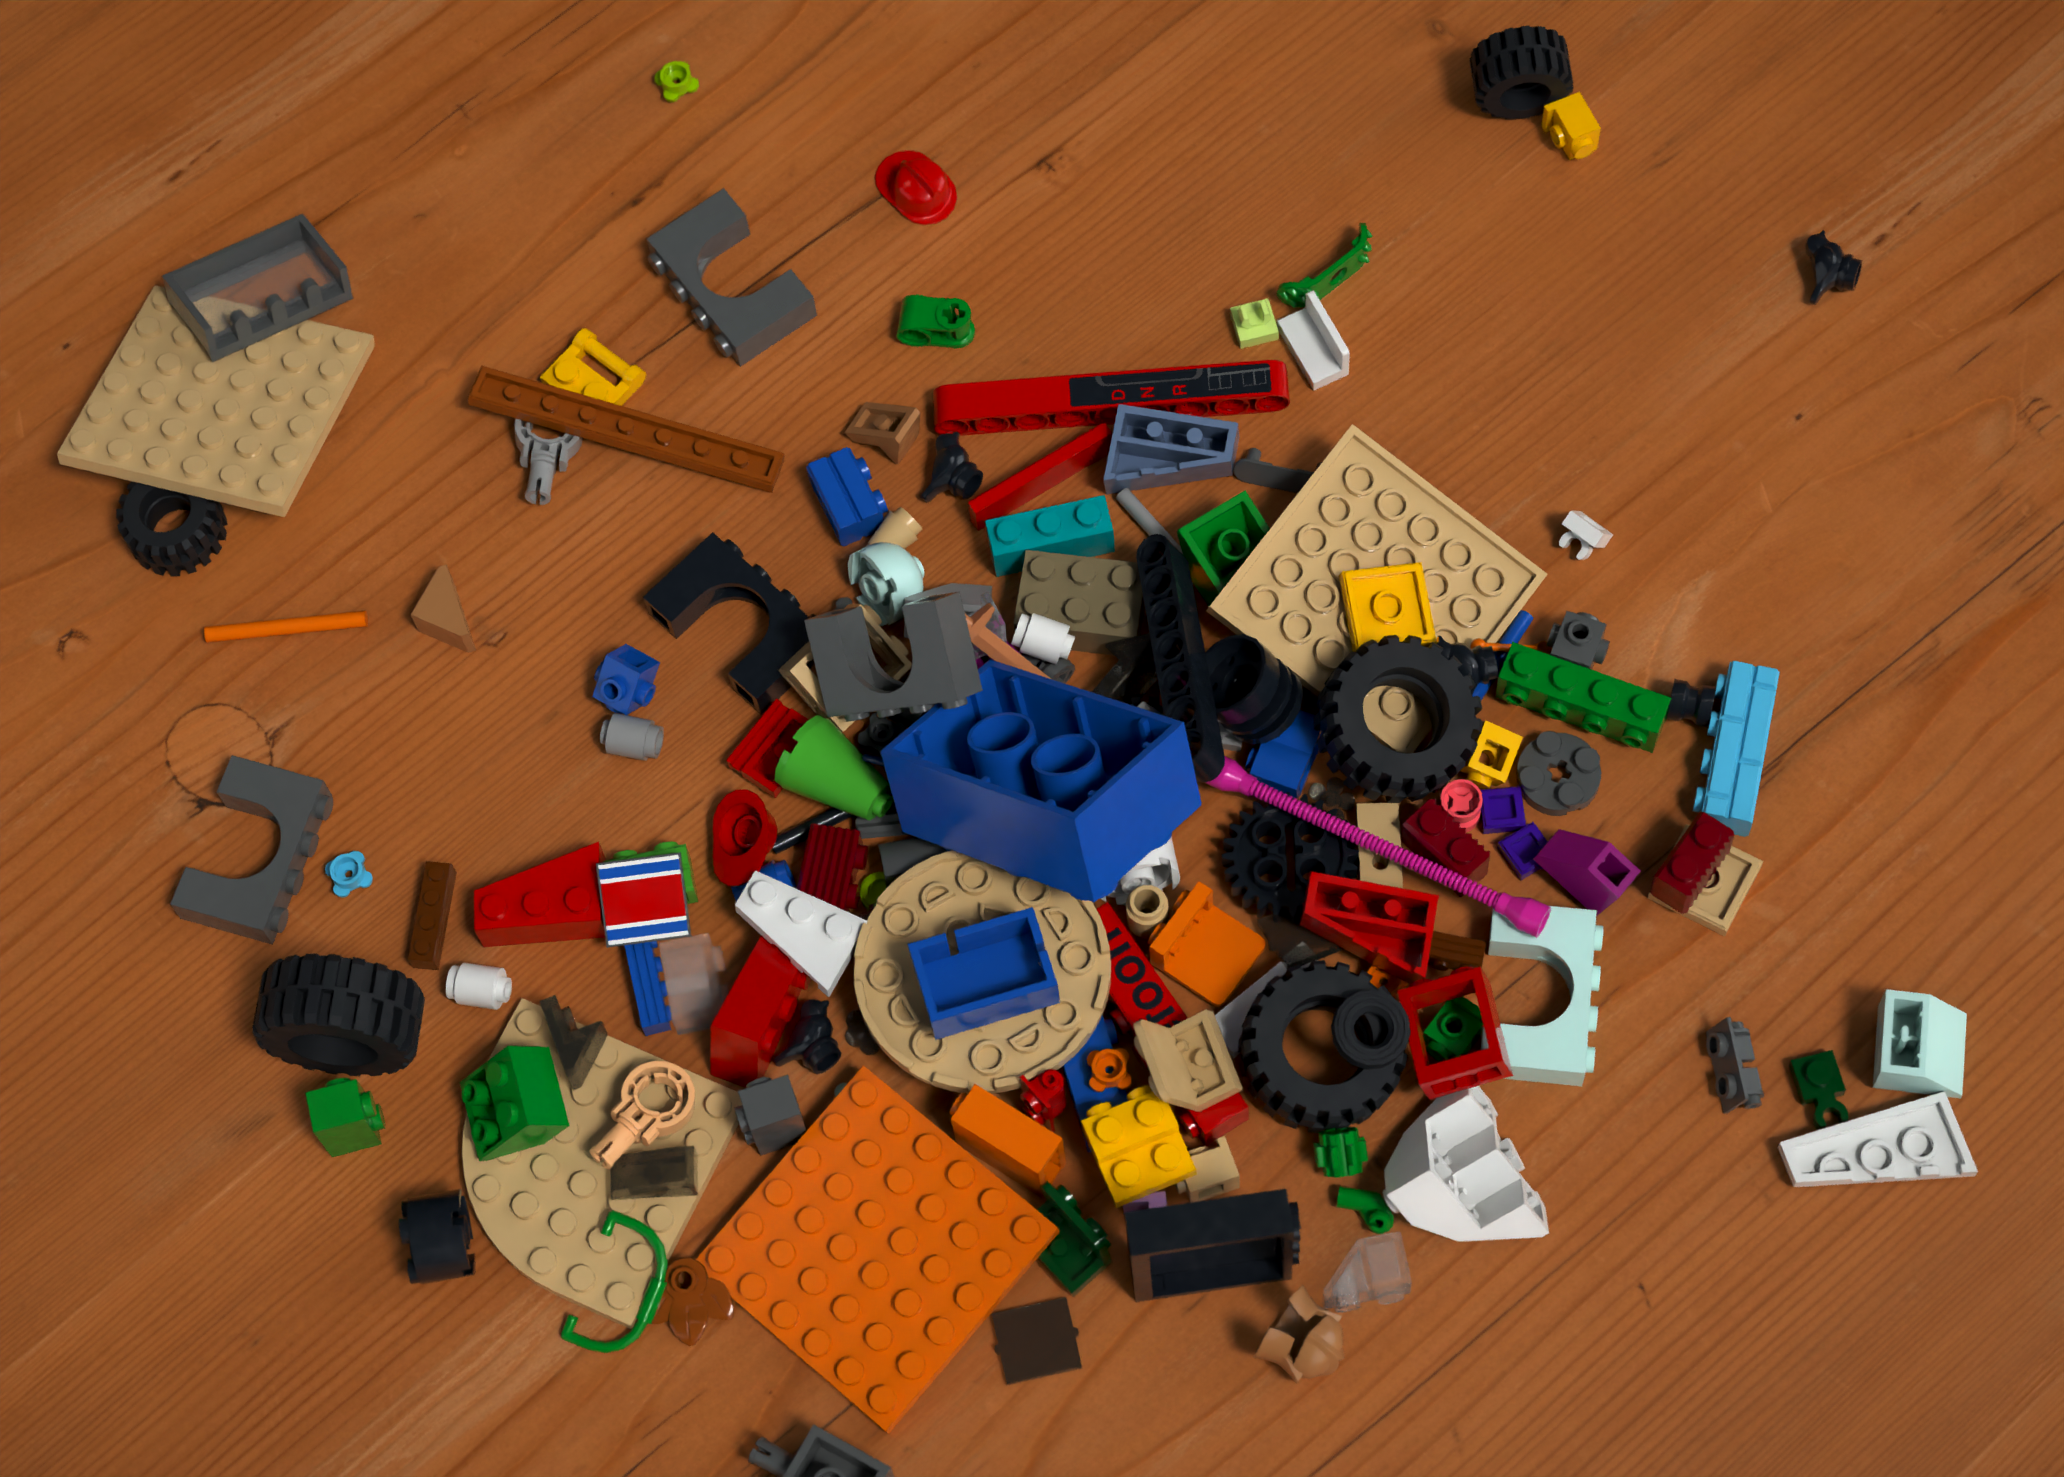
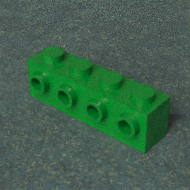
(1582, 697)

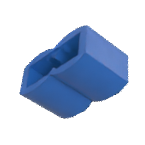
(1288, 758)

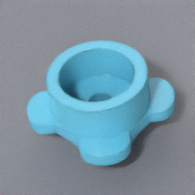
(348, 862)

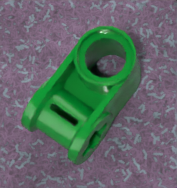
(932, 321)

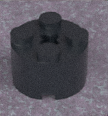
(438, 1237)

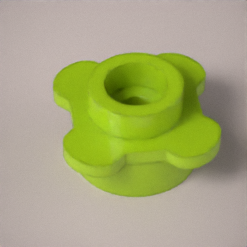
(676, 71)

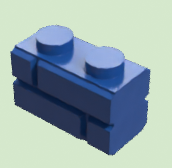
(846, 496)

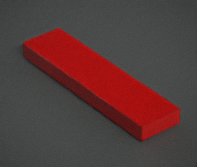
(1040, 476)

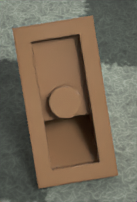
(886, 426)

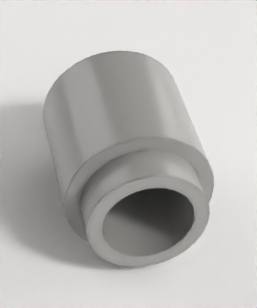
(632, 737)

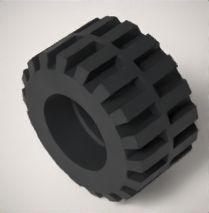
(1520, 72)
(173, 549)

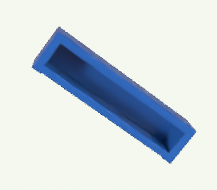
(648, 987)

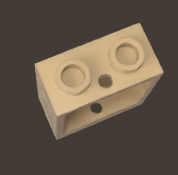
(807, 684)

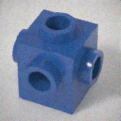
(626, 680)

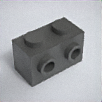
(770, 1114)

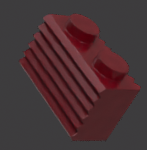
(1443, 842)
(1692, 862)
(832, 865)

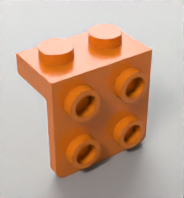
(1204, 947)

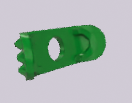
(1295, 293)

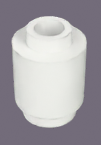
(1043, 638)
(478, 985)

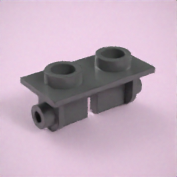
(1729, 1047)

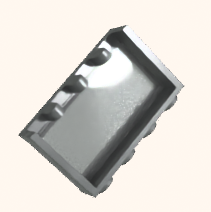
(258, 287)

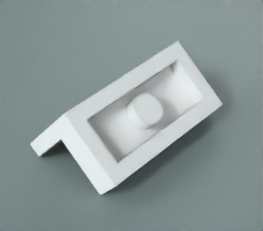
(1315, 343)

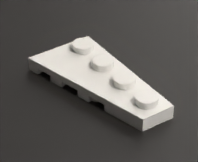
(1891, 1145)

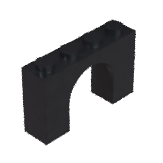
(720, 574)

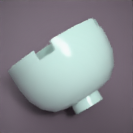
(885, 578)

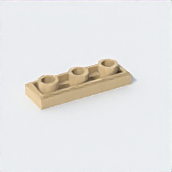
(1382, 821)

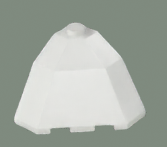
(1460, 1176)

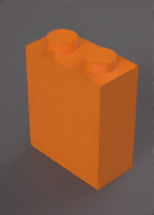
(1007, 1139)

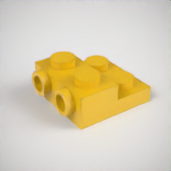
(1137, 1146)

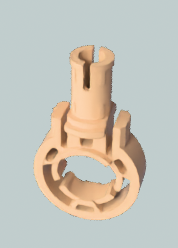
(651, 1123)

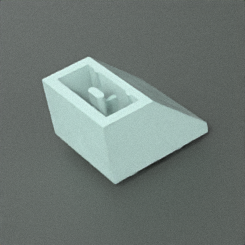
(1919, 1044)

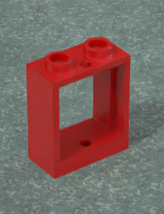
(1465, 1070)

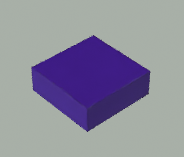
(1502, 810)
(1521, 849)

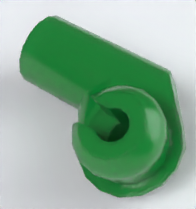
(1370, 1206)

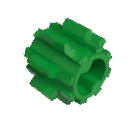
(1340, 1152)

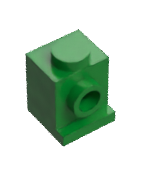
(1446, 1045)

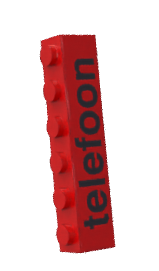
(1140, 994)

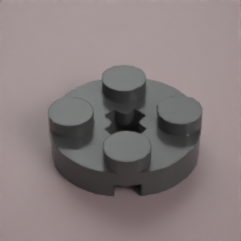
(1556, 750)

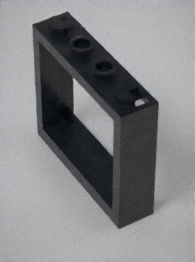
(1212, 1244)

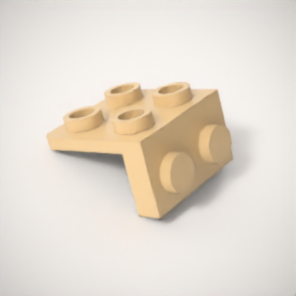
(1188, 1061)

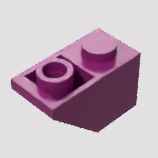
(1587, 868)

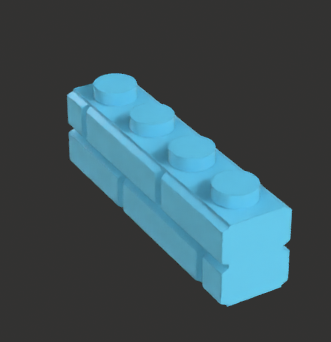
(1738, 745)

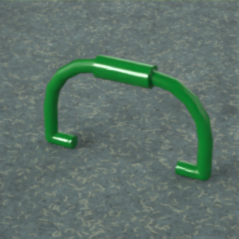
(649, 1302)

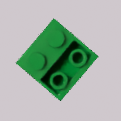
(514, 1102)

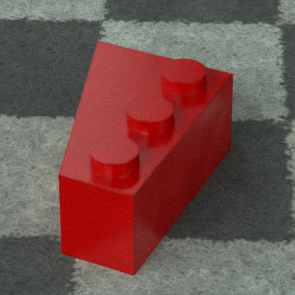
(543, 902)
(1373, 921)
(755, 1015)

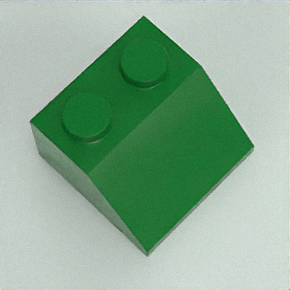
(1221, 543)

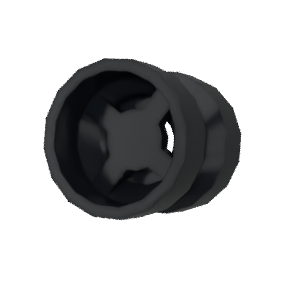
(1691, 703)

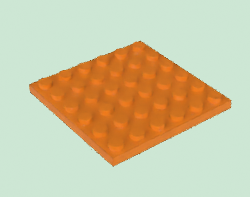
(877, 1248)

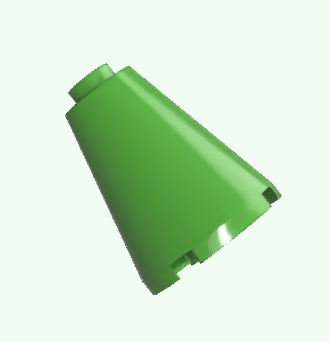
(833, 772)

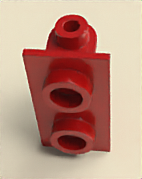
(1044, 1097)

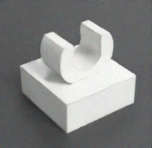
(1587, 531)

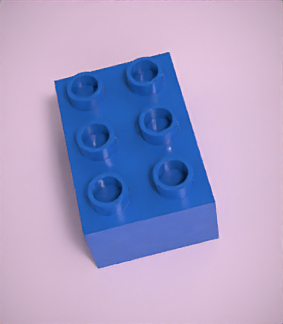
(1044, 780)

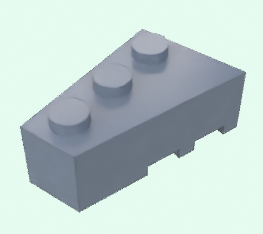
(1167, 449)

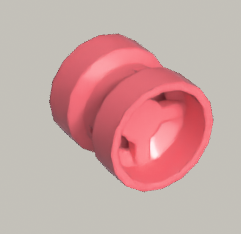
(1462, 797)

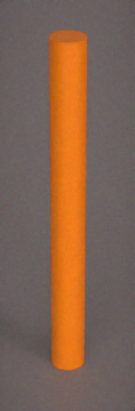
(286, 626)

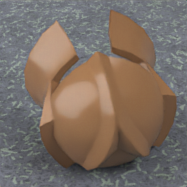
(1305, 1339)

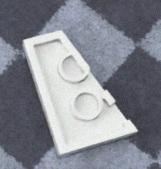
(804, 928)

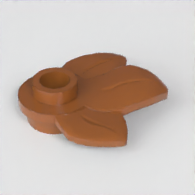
(692, 1306)

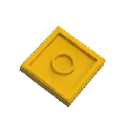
(1387, 603)

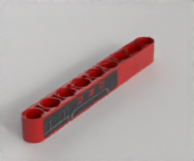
(1095, 397)

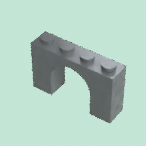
(740, 324)
(856, 684)
(259, 903)

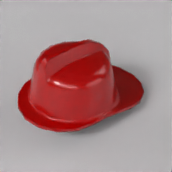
(916, 187)
(741, 836)

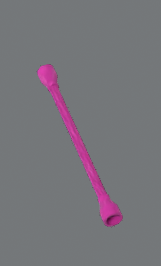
(1522, 912)

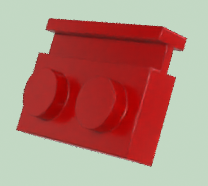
(764, 744)

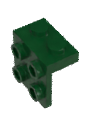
(1080, 1247)

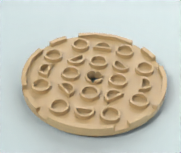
(952, 894)

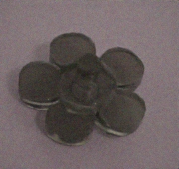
(1332, 796)

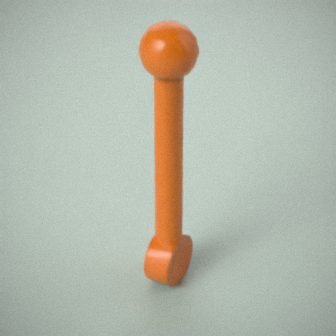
(1539, 646)

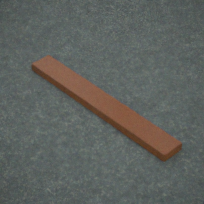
(626, 429)

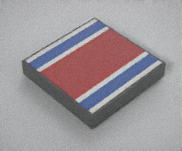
(643, 899)

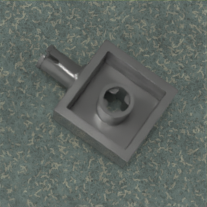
(818, 1457)

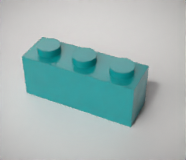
(1066, 528)

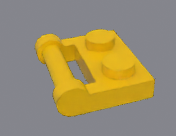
(574, 375)

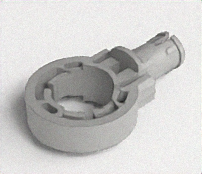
(543, 458)

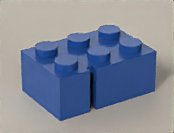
(990, 977)

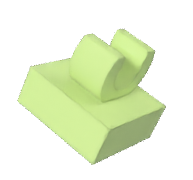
(1254, 323)

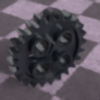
(1250, 859)

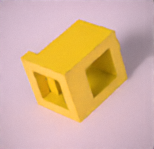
(1572, 126)
(1501, 749)

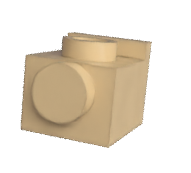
(1215, 1172)

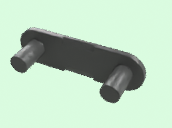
(1265, 474)

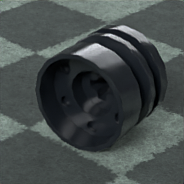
(1252, 689)

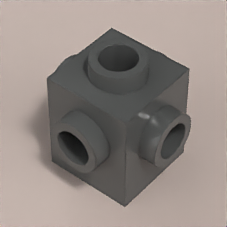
(1579, 640)

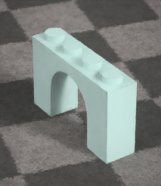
(1557, 1049)

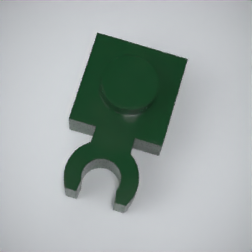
(1819, 1083)

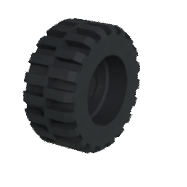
(1434, 683)
(338, 1015)
(1272, 1075)

